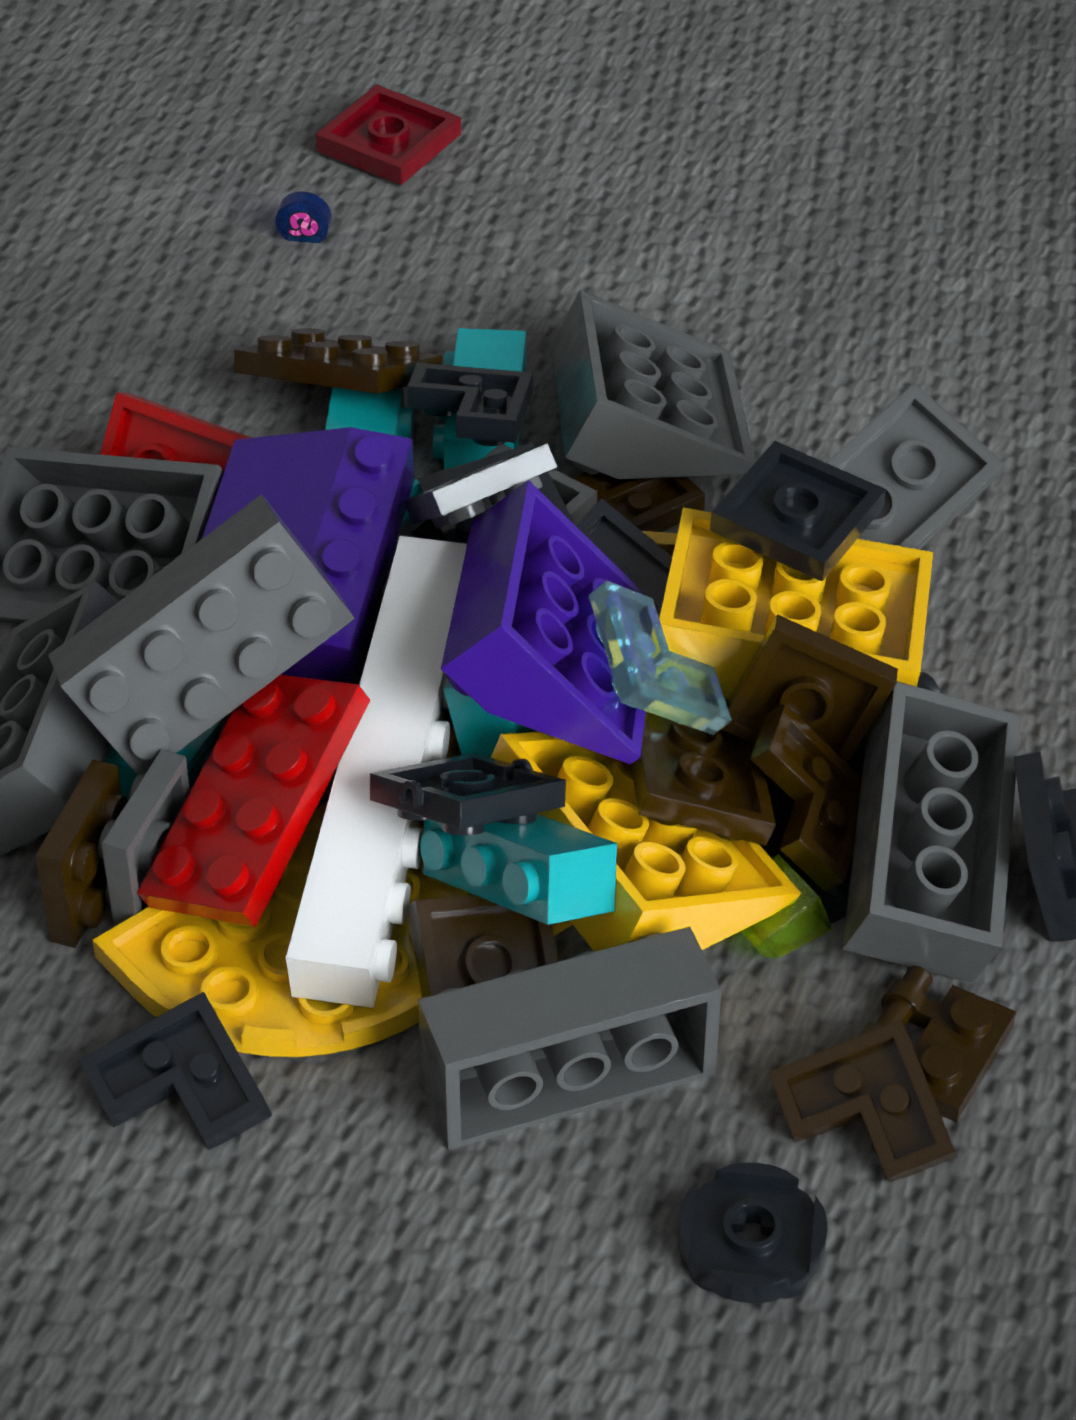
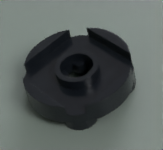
(743, 1268)

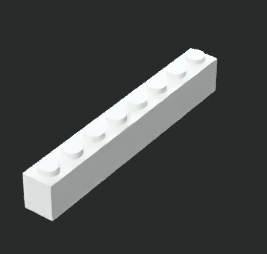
(363, 847)

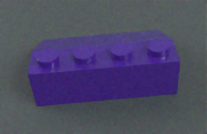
(344, 506)
(527, 630)

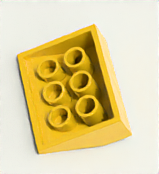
(727, 597)
(662, 871)

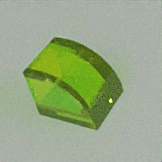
(791, 925)

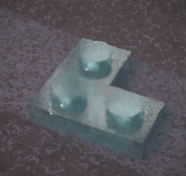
(645, 669)

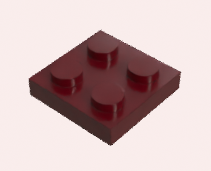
(388, 134)

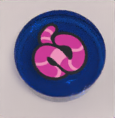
(303, 218)

